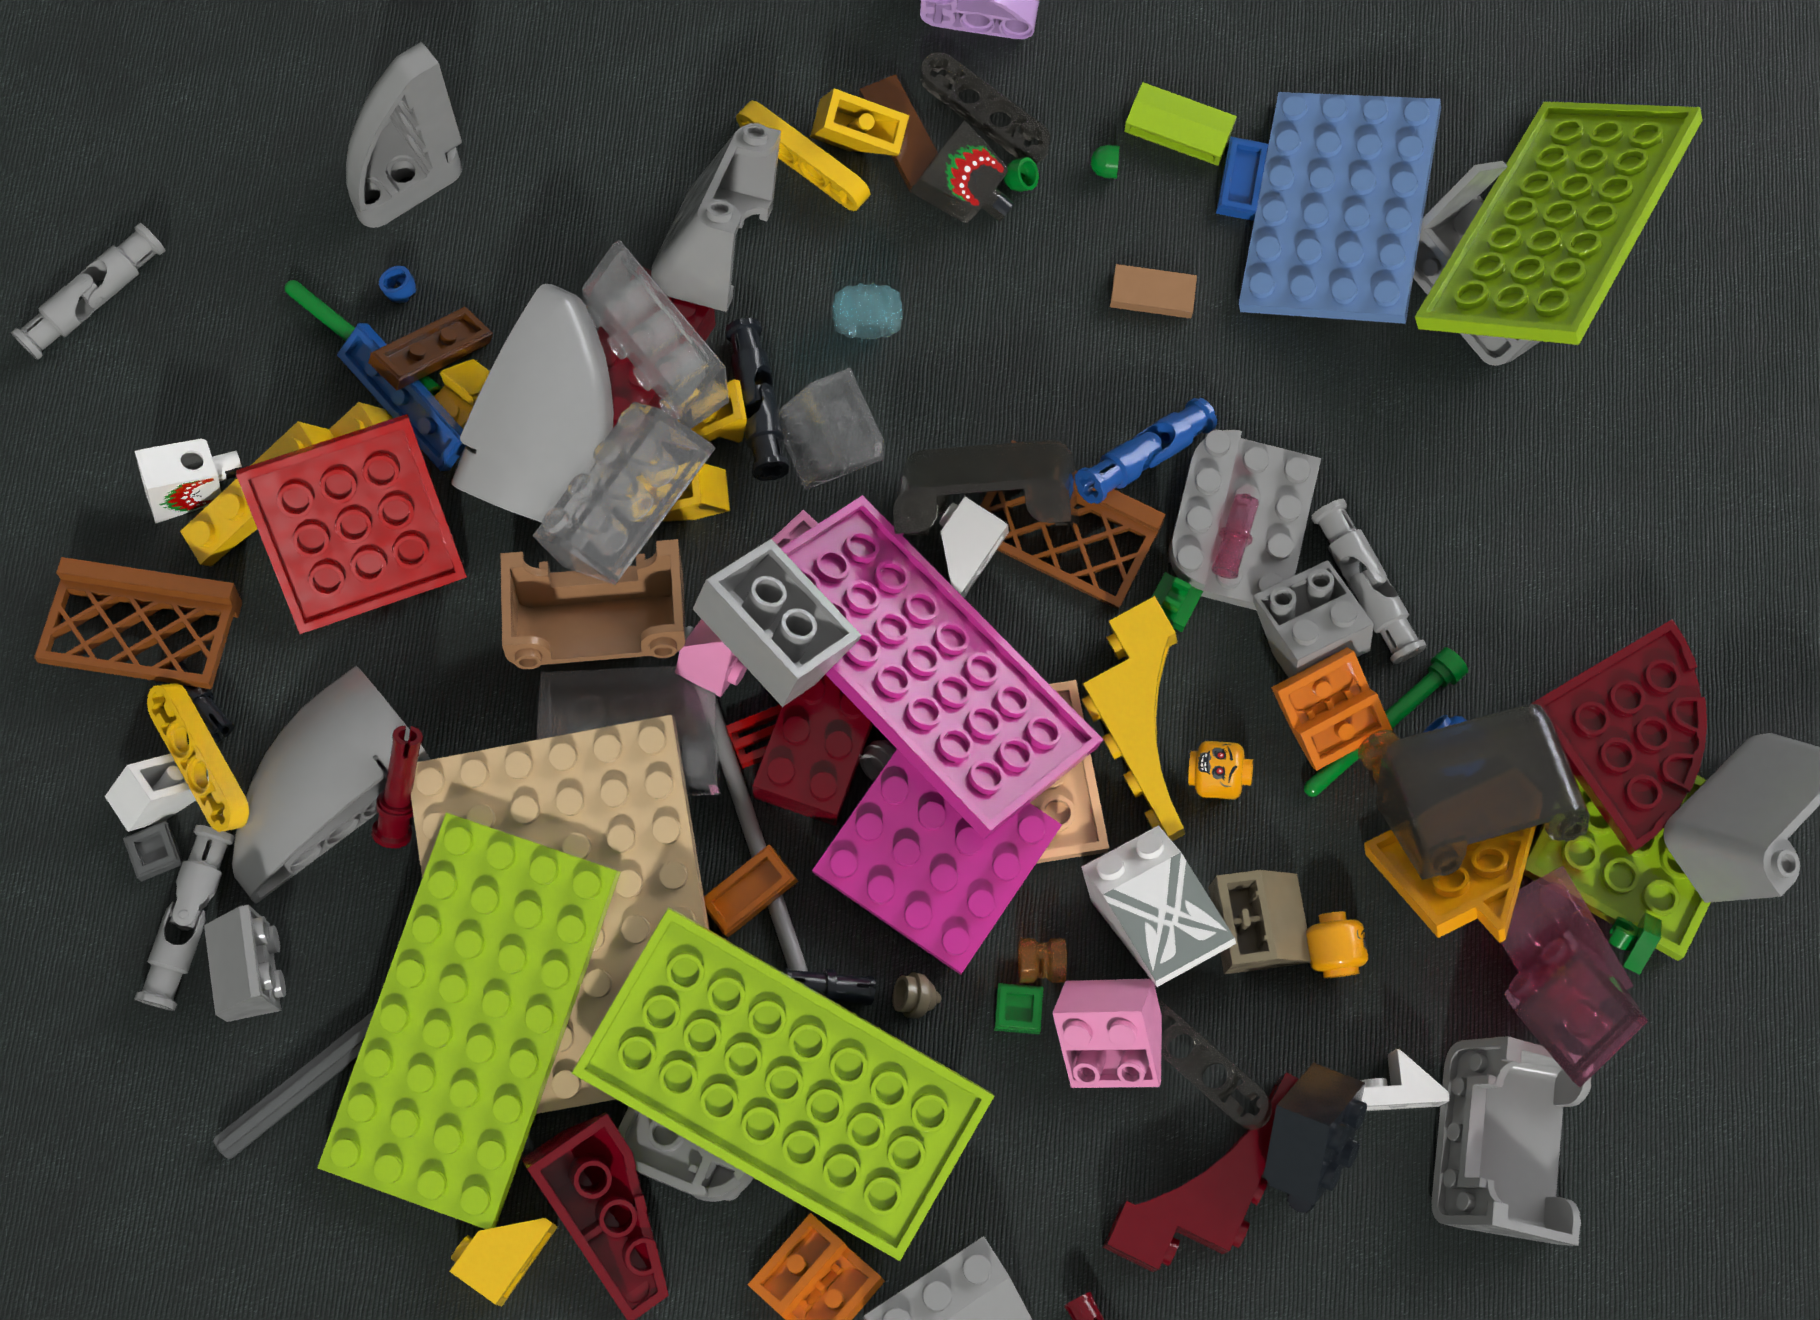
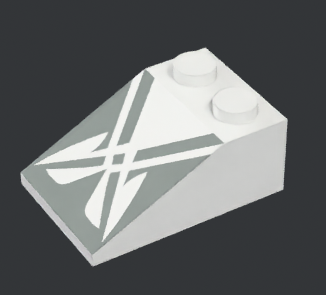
(1156, 906)

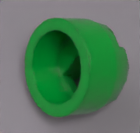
(1105, 161)
(1022, 174)

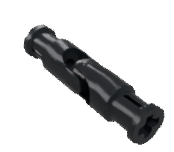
(764, 428)

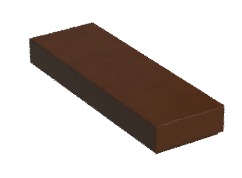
(917, 148)
(430, 348)

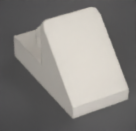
(1409, 1087)

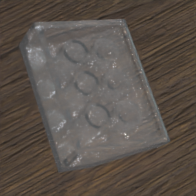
(624, 695)

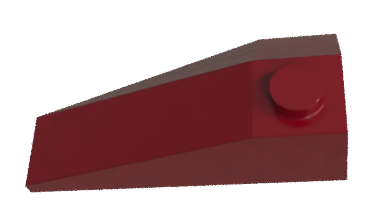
(598, 1197)

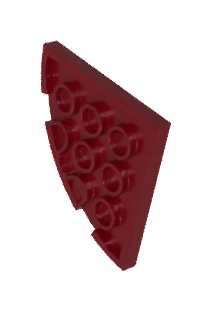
(1634, 732)

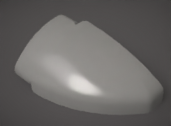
(400, 134)
(538, 409)
(316, 783)

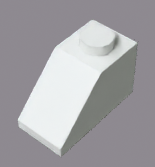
(969, 541)
(149, 792)

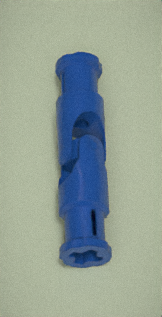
(1145, 450)

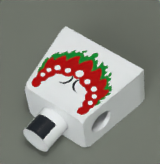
(183, 476)

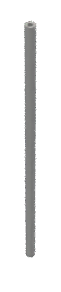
(755, 839)

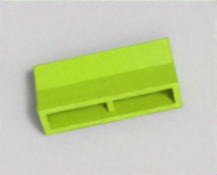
(1180, 123)

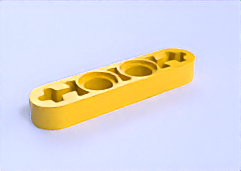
(809, 159)
(176, 717)

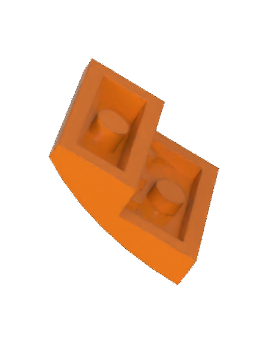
(1331, 708)
(816, 1276)

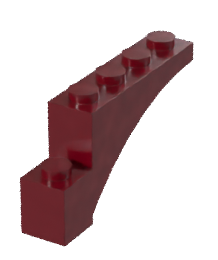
(1205, 1208)

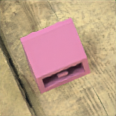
(708, 661)
(1110, 1033)

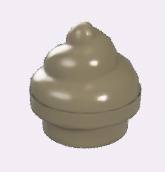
(915, 995)

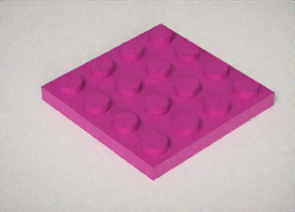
(927, 867)

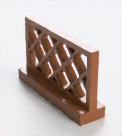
(1116, 508)
(155, 592)

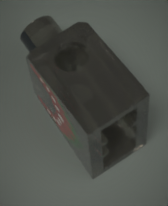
(965, 178)

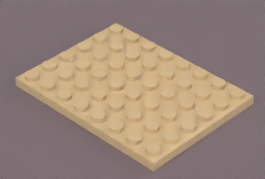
(599, 797)

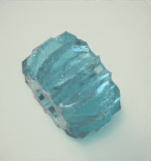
(867, 311)

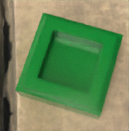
(1018, 1008)

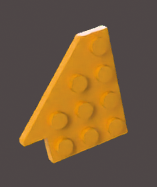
(1479, 889)

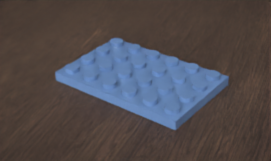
(1341, 207)

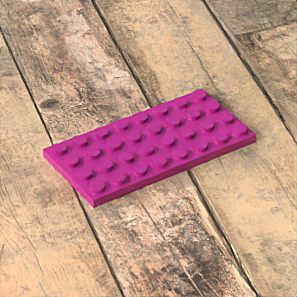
(939, 672)

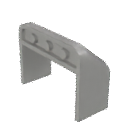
(1439, 237)

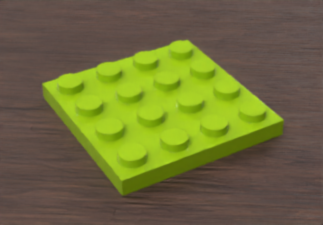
(1625, 883)

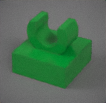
(1177, 600)
(1635, 940)

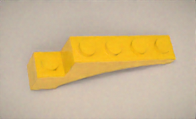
(228, 516)
(1128, 705)

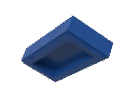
(1242, 178)

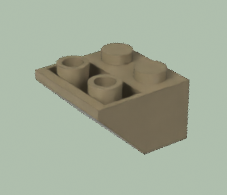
(1264, 917)

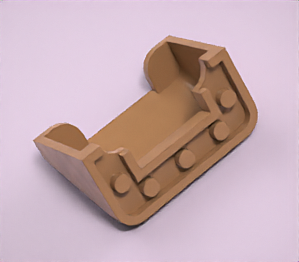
(587, 619)

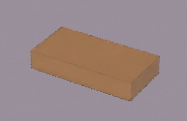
(1153, 291)

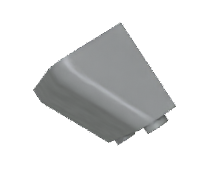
(700, 245)
(1739, 821)
(1504, 1141)

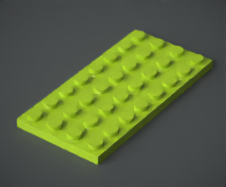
(1559, 221)
(469, 1021)
(783, 1083)

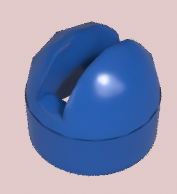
(403, 278)

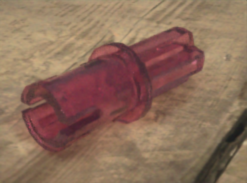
(1235, 536)

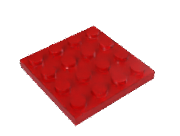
(351, 523)

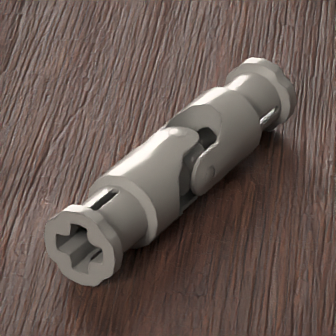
(65, 312)
(1370, 586)
(195, 887)

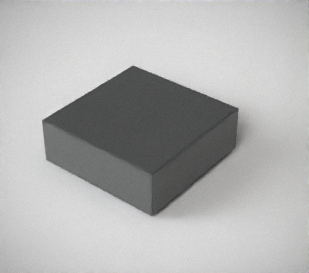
(153, 851)

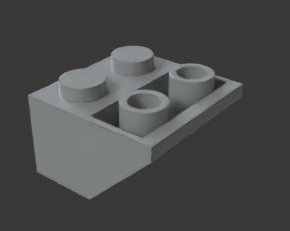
(1312, 619)
(243, 964)

